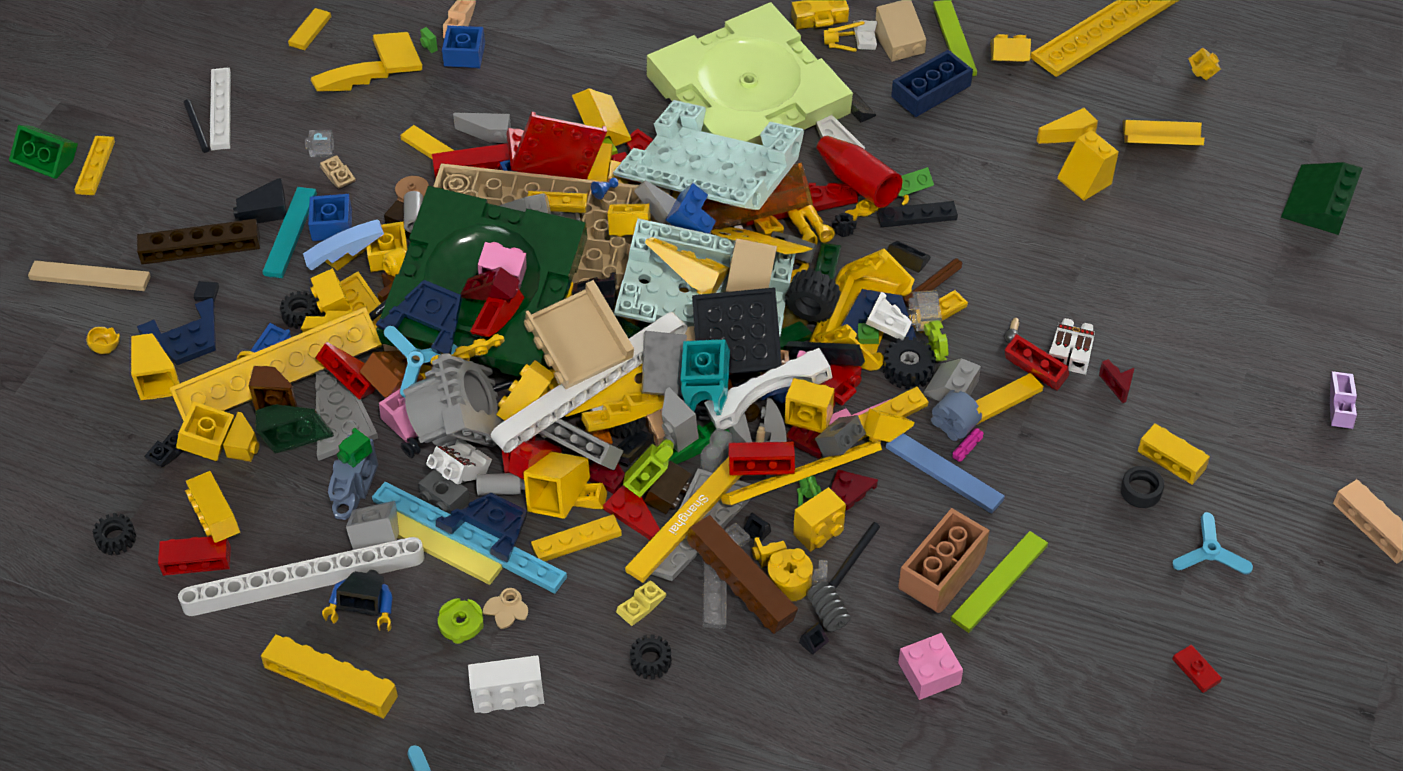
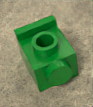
(354, 448)

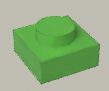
(428, 40)
(867, 334)

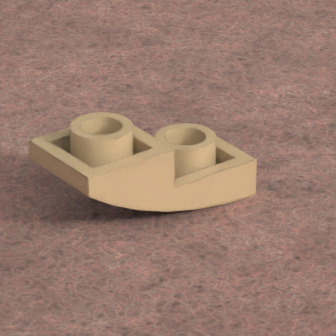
(337, 172)

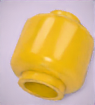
(393, 261)

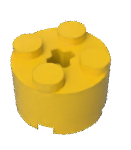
(791, 572)

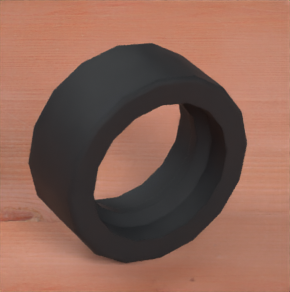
(1147, 474)

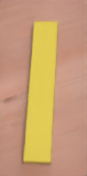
(449, 550)

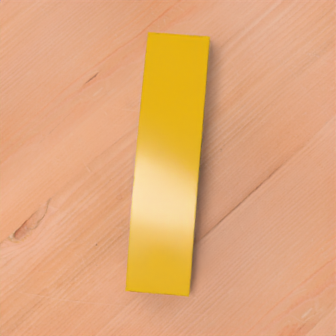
(344, 77)
(632, 407)

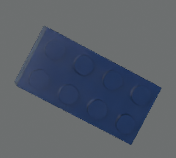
(932, 83)

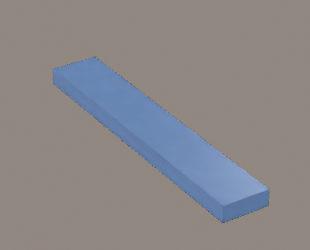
(946, 472)

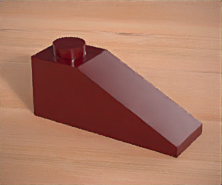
(493, 283)

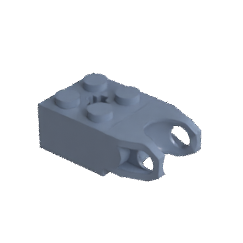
(351, 483)

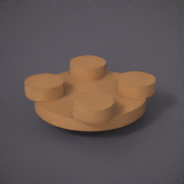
(410, 183)

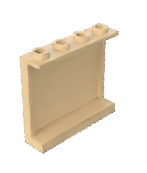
(579, 336)

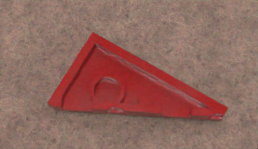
(632, 512)

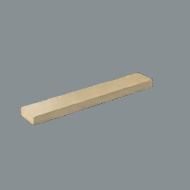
(89, 275)

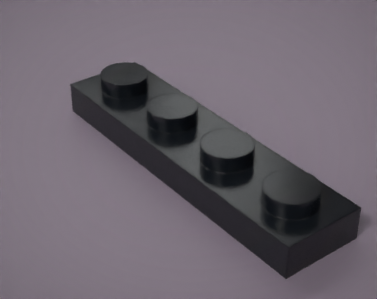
(917, 214)
(833, 352)

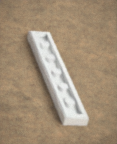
(220, 109)

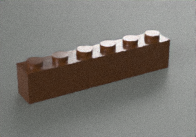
(741, 574)

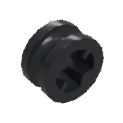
(410, 447)

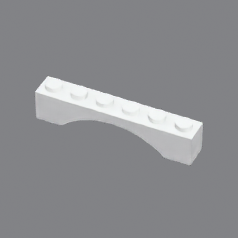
(809, 367)

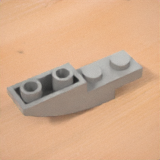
(773, 424)

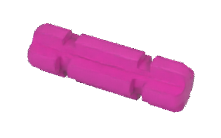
(967, 444)

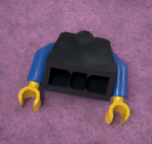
(361, 594)

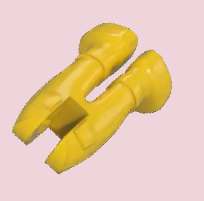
(824, 232)

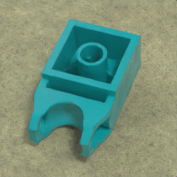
(705, 373)

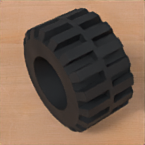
(812, 296)

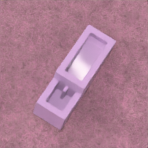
(1342, 400)

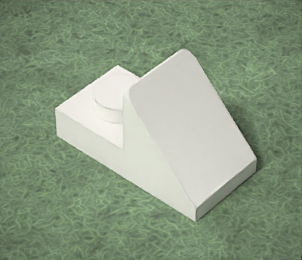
(865, 35)

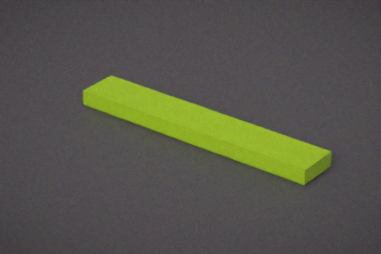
(952, 32)
(999, 582)

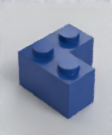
(688, 213)

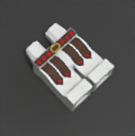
(1077, 341)
(459, 461)

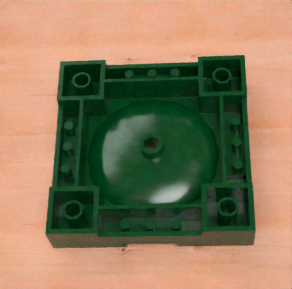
(447, 252)

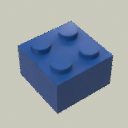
(463, 46)
(329, 215)

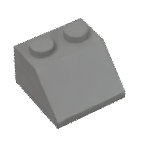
(953, 375)
(678, 421)
(373, 525)

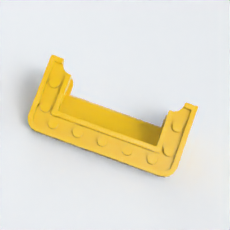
(875, 273)

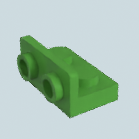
(916, 181)

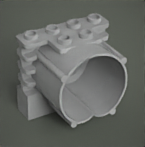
(453, 403)

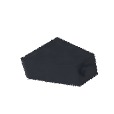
(262, 204)

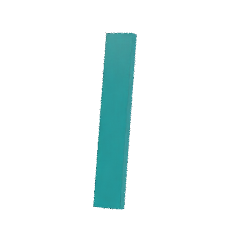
(289, 233)

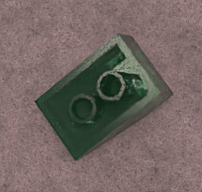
(290, 427)

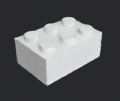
(506, 684)

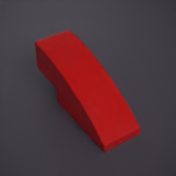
(496, 314)

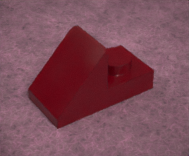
(1116, 381)

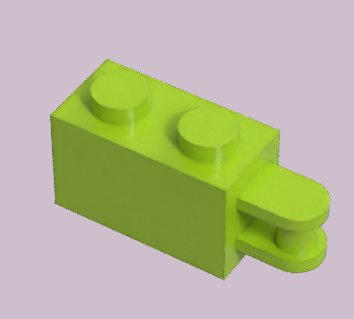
(648, 467)

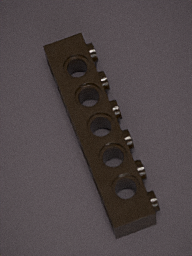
(198, 241)

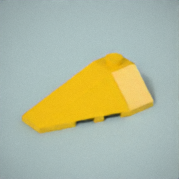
(700, 274)

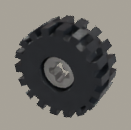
(909, 373)

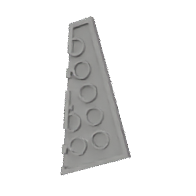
(340, 412)
(721, 513)

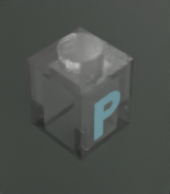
(320, 143)

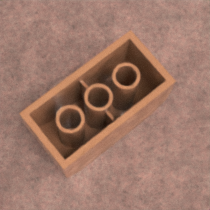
(944, 561)

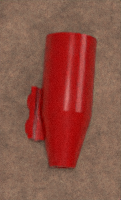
(860, 170)

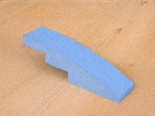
(347, 241)

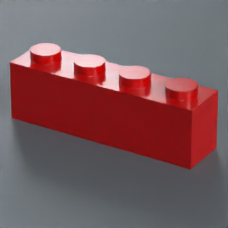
(480, 157)

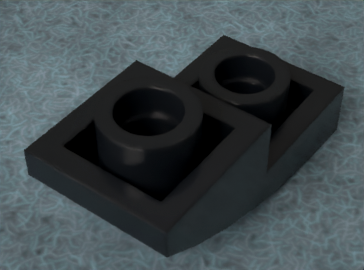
(166, 451)

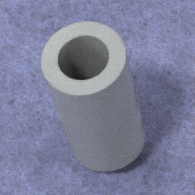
(412, 204)
(499, 484)

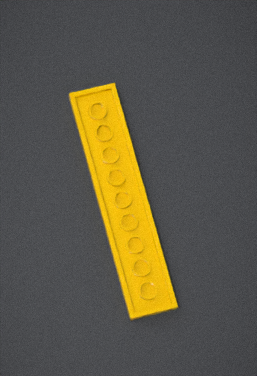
(1096, 33)
(293, 358)

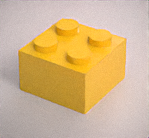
(393, 237)
(809, 405)
(204, 431)
(819, 519)

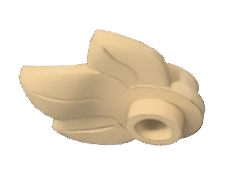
(506, 611)

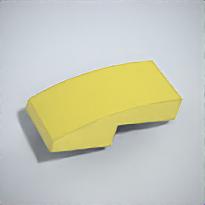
(642, 603)

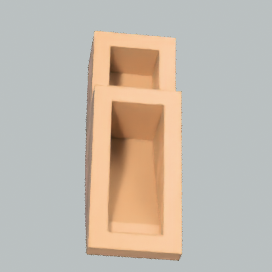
(459, 14)

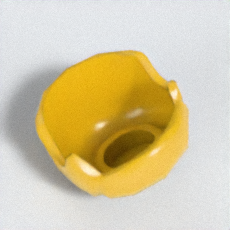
(102, 340)

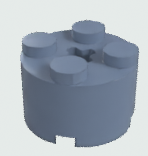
(956, 414)

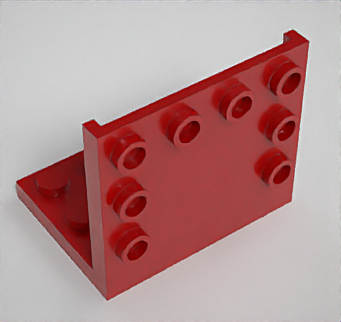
(554, 147)

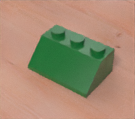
(42, 151)

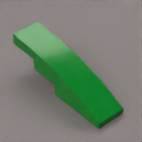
(697, 446)

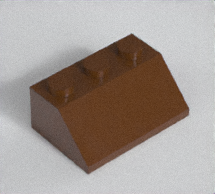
(270, 388)

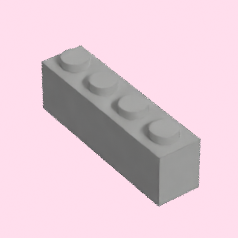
(583, 443)

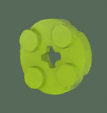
(936, 339)
(460, 631)

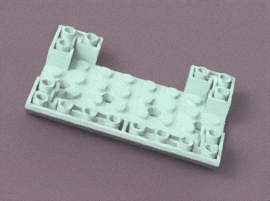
(719, 165)
(662, 293)

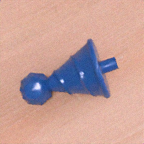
(599, 189)

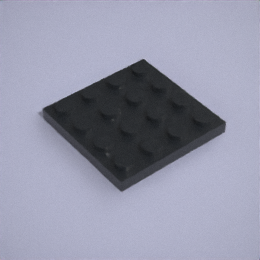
(747, 324)

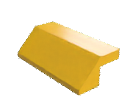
(600, 110)
(1162, 132)

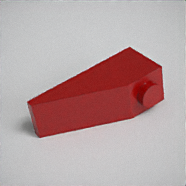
(345, 369)
(528, 454)

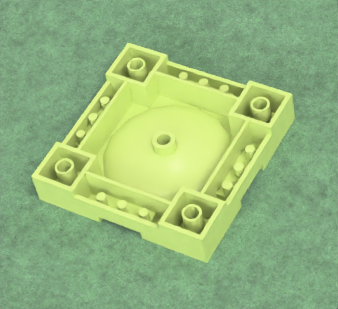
(750, 77)

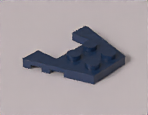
(864, 305)
(431, 307)
(187, 340)
(492, 516)

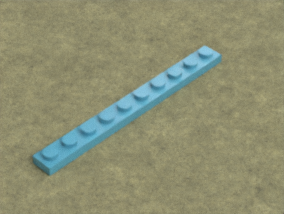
(473, 538)

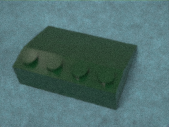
(1322, 195)

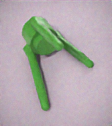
(808, 487)

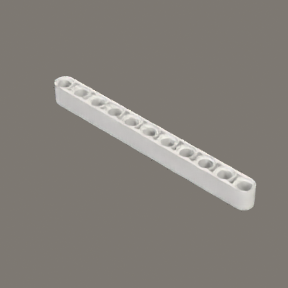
(560, 401)
(292, 579)

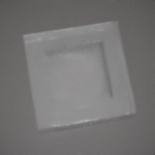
(738, 534)
(821, 573)

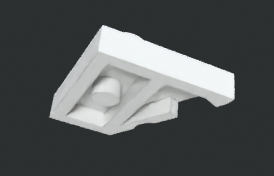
(889, 318)

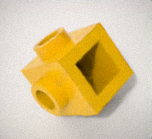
(1204, 64)

